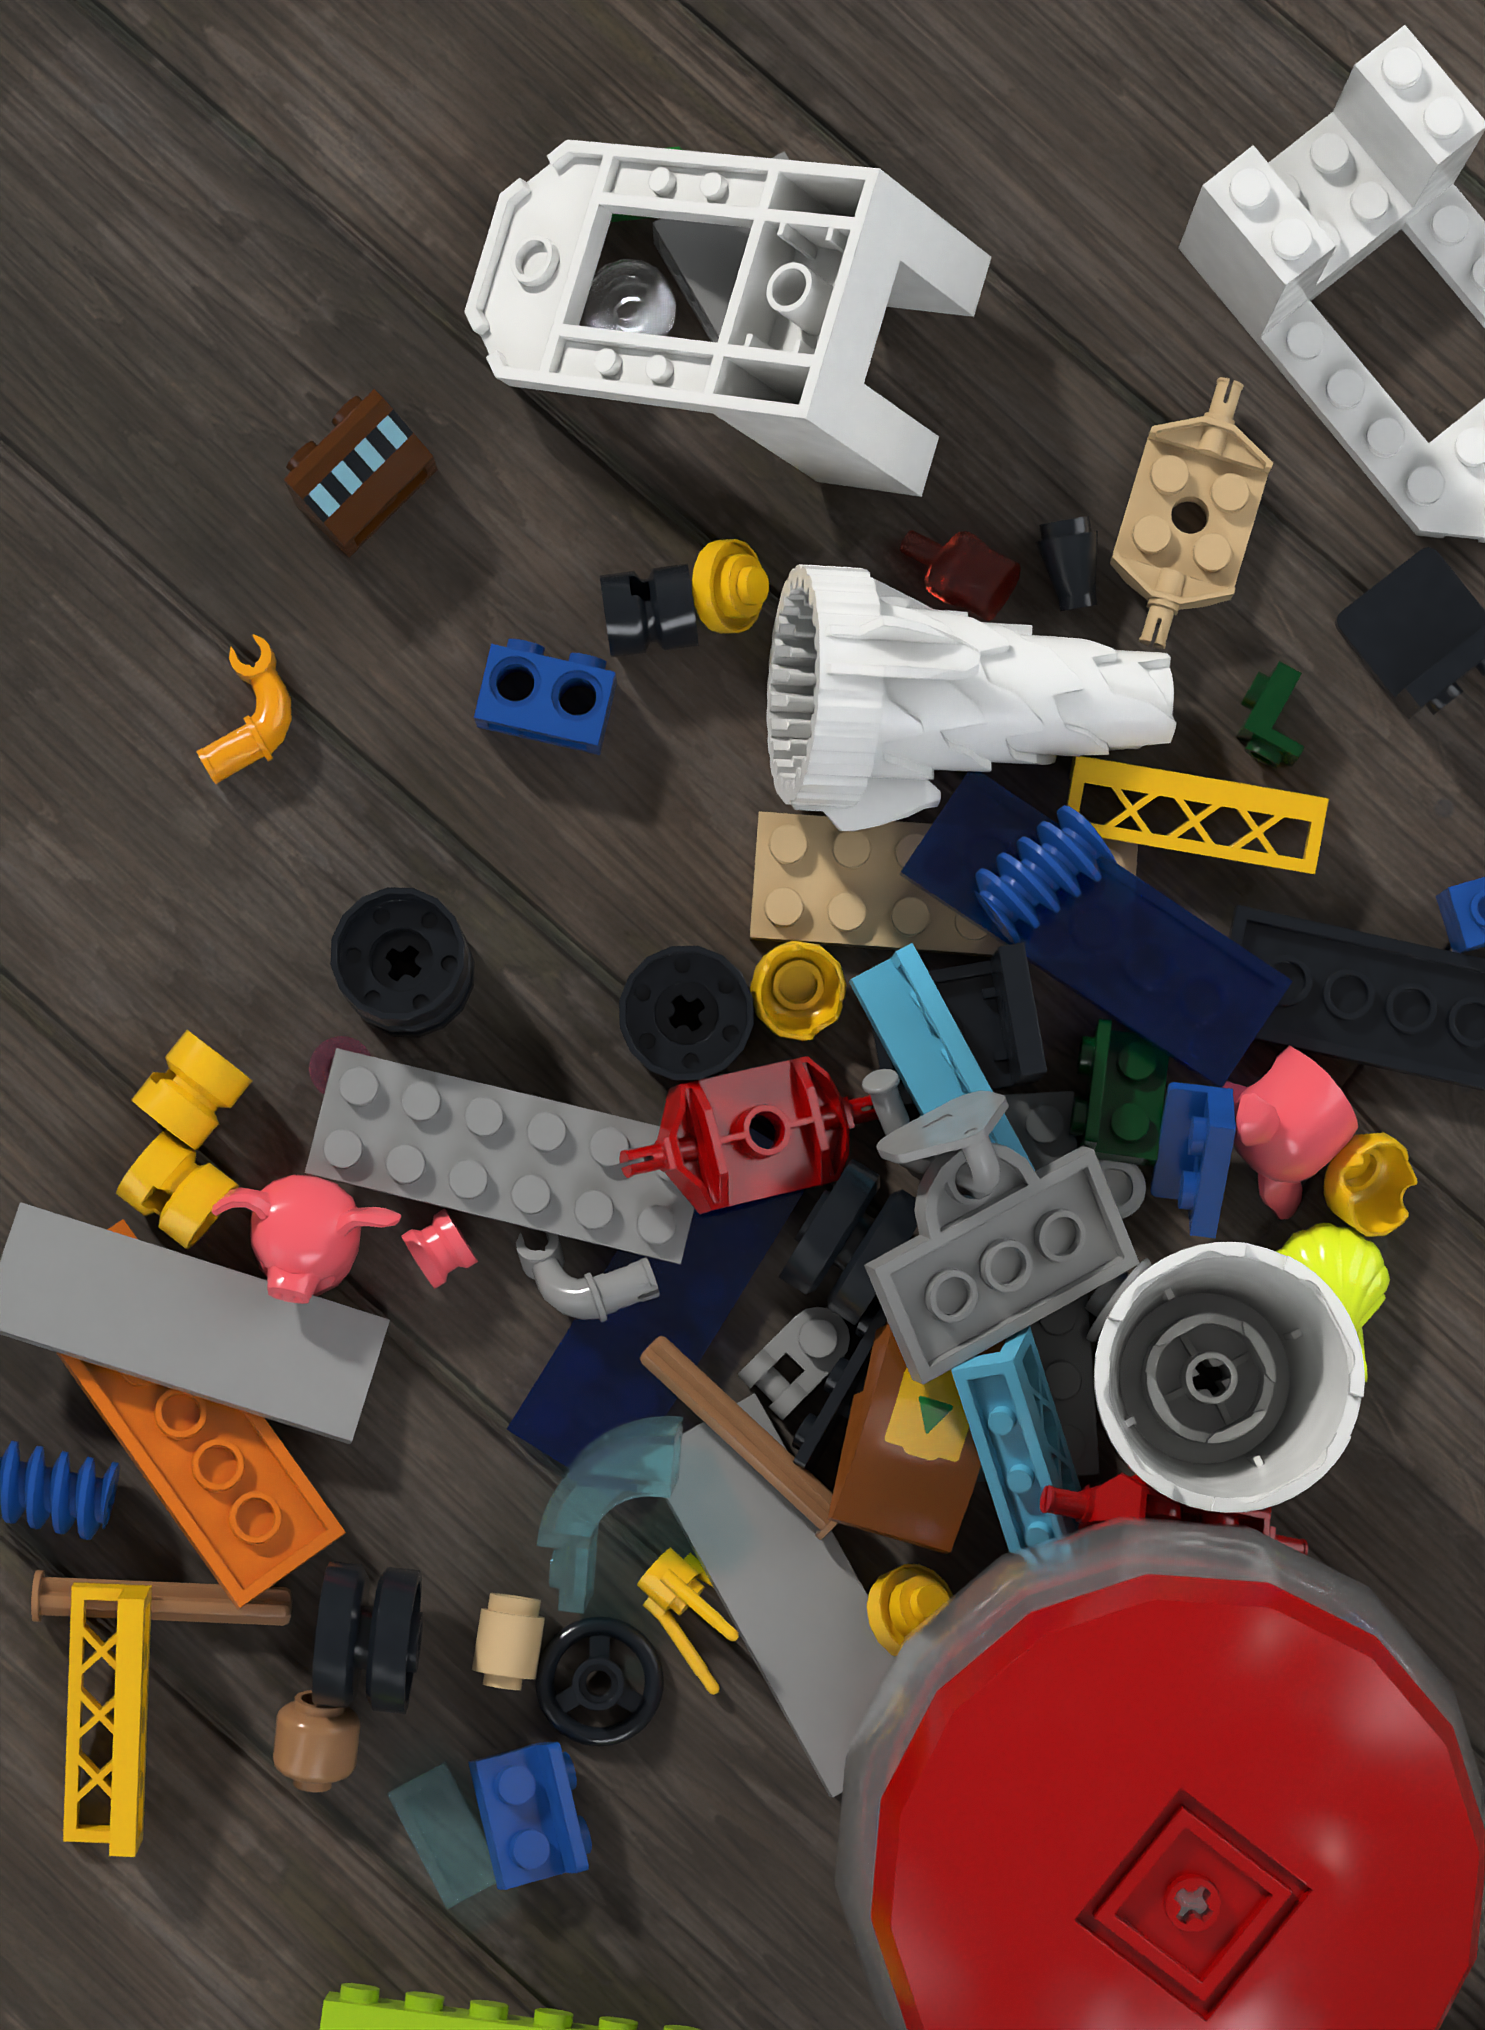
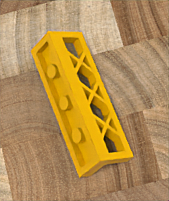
(1203, 790)
(129, 1719)

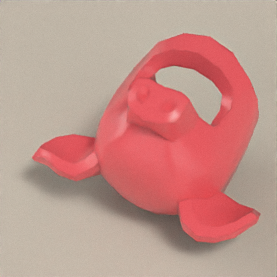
(1290, 1127)
(304, 1233)

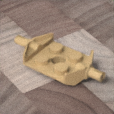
(1199, 463)

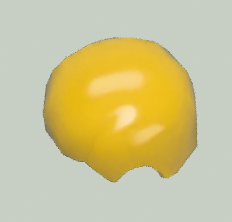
(798, 990)
(1368, 1184)

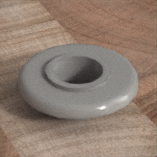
(1107, 1295)

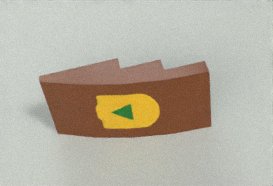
(906, 1454)

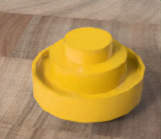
(728, 586)
(903, 1601)

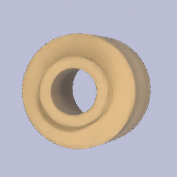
(508, 1641)

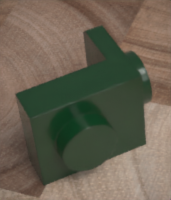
(1265, 701)

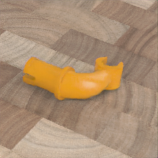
(262, 730)

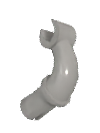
(590, 1295)

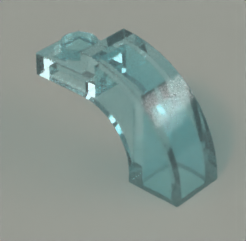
(614, 1468)

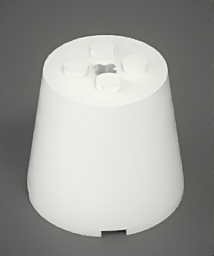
(1284, 1388)

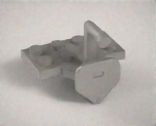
(1001, 1250)

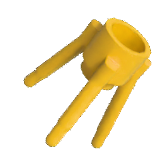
(674, 1585)

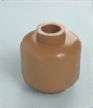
(315, 1743)

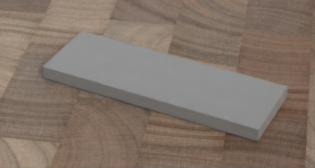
(186, 1324)
(784, 1593)

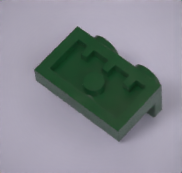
(1122, 1096)

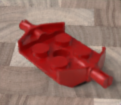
(708, 1142)
(1135, 1498)

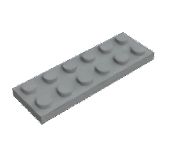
(495, 1156)

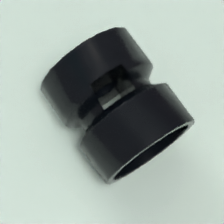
(649, 610)

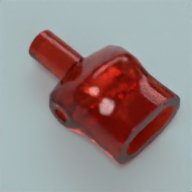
(964, 572)

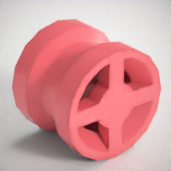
(439, 1248)

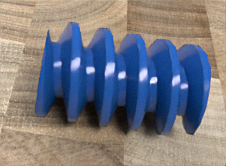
(1041, 871)
(56, 1492)

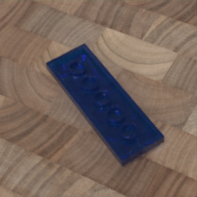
(1112, 944)
(597, 1367)

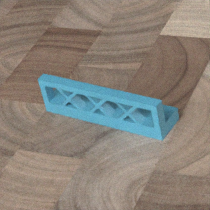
(923, 1037)
(1017, 1438)

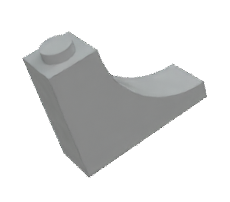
(704, 264)

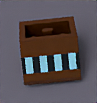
(358, 472)

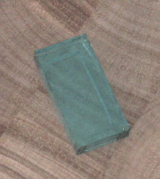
(444, 1834)

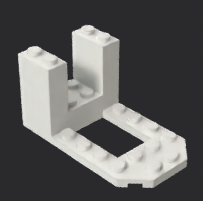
(1297, 224)
(801, 319)

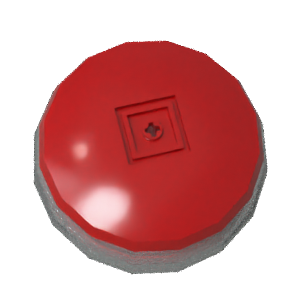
(1162, 1799)

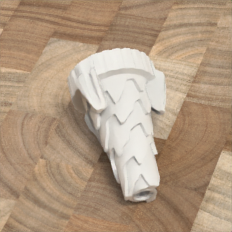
(887, 690)

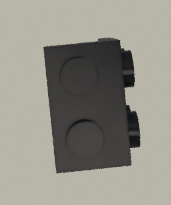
(1417, 632)

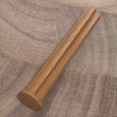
(740, 1431)
(169, 1602)

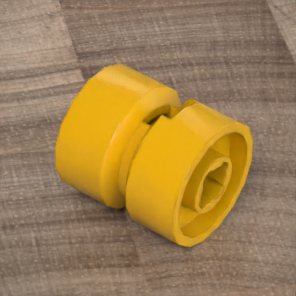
(191, 1090)
(175, 1188)

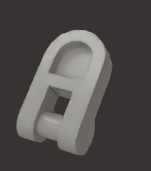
(814, 1342)

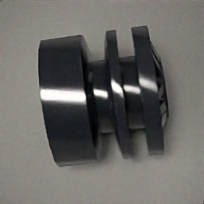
(395, 927)
(648, 1006)

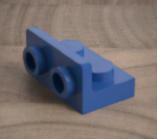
(1195, 1152)
(530, 1814)

